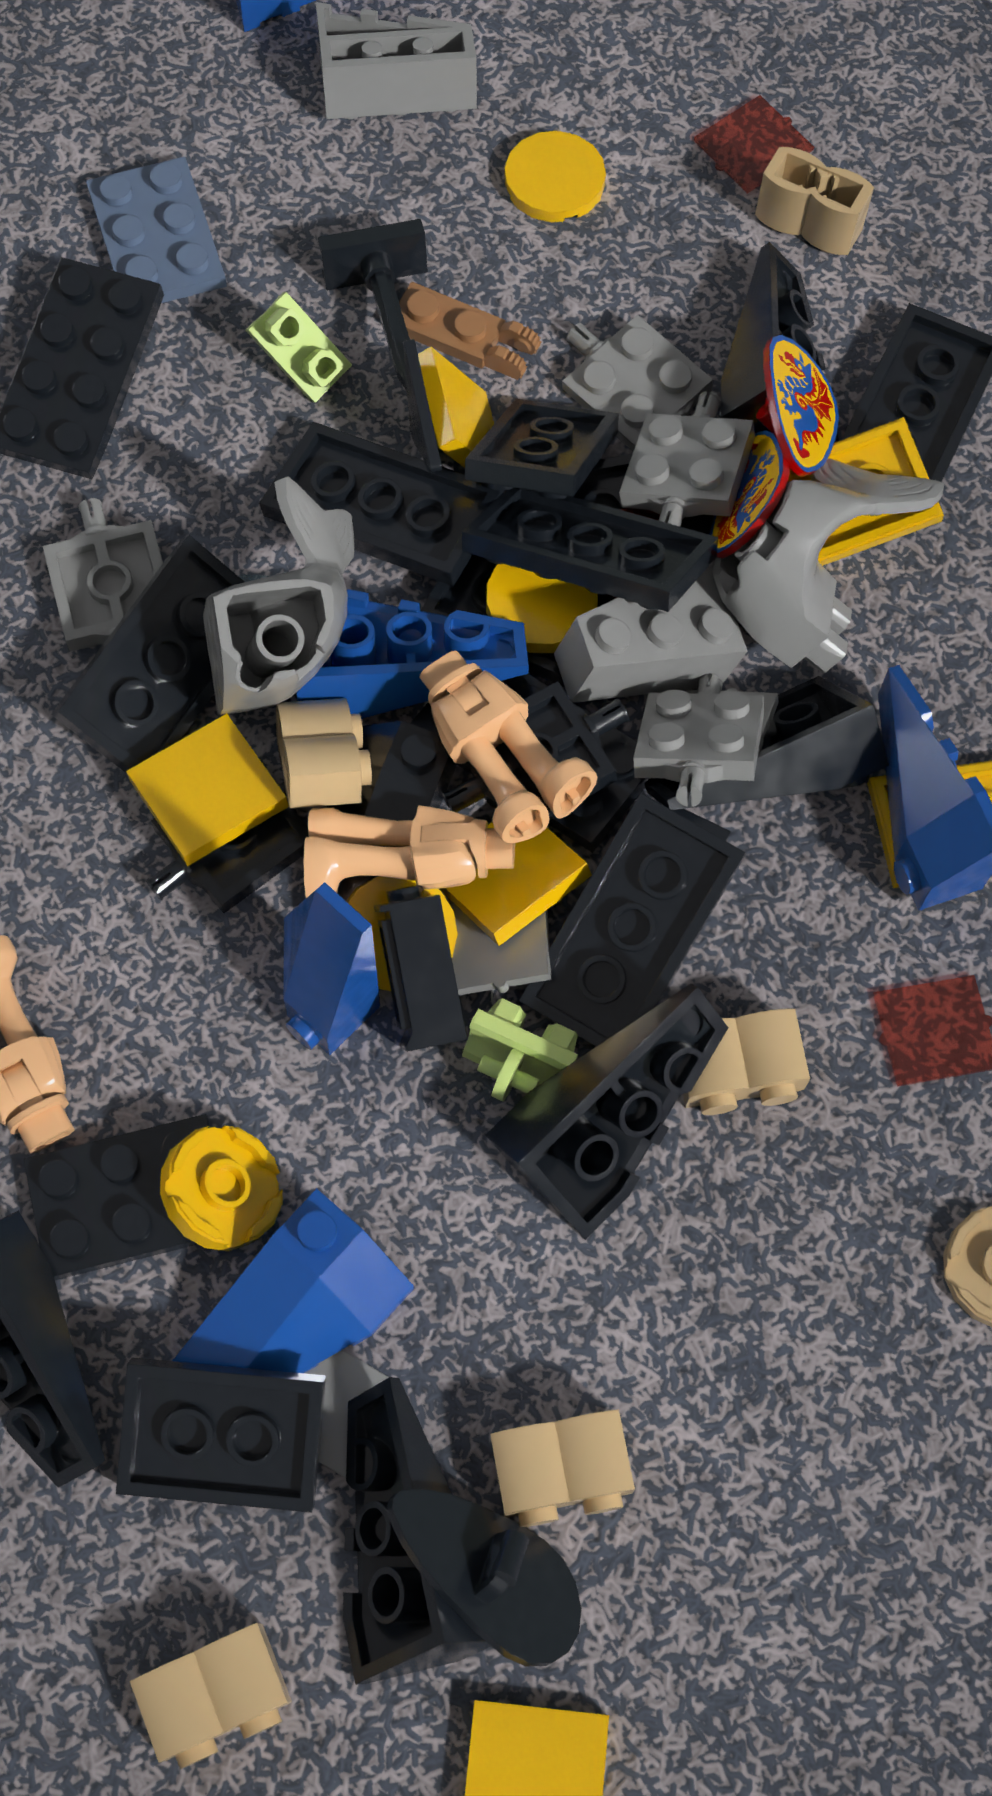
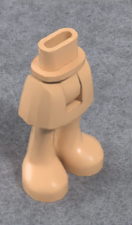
(476, 716)
(432, 849)
(29, 1070)

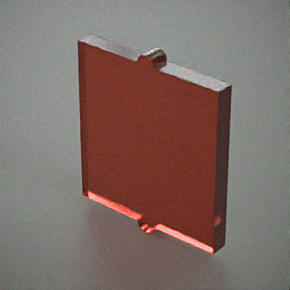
(748, 141)
(935, 1030)

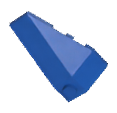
(390, 645)
(935, 814)

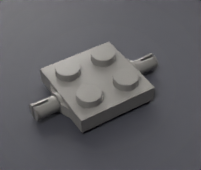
(634, 376)
(688, 463)
(100, 575)
(699, 737)

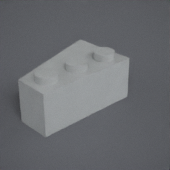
(394, 66)
(645, 651)

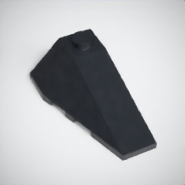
(407, 771)
(396, 1616)

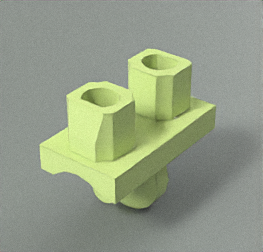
(299, 347)
(514, 1054)

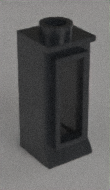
(420, 969)

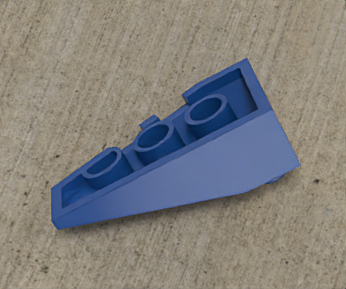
(328, 970)
(302, 1296)

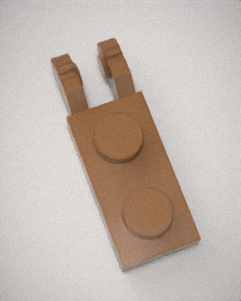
(466, 331)

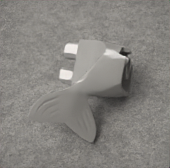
(776, 577)
(283, 627)

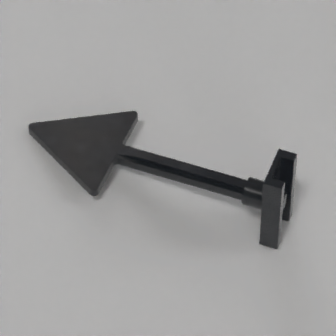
(376, 259)

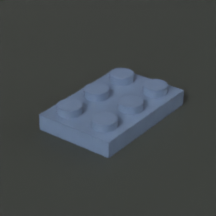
(157, 228)

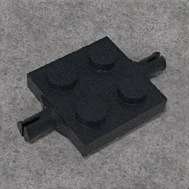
(564, 733)
(239, 865)

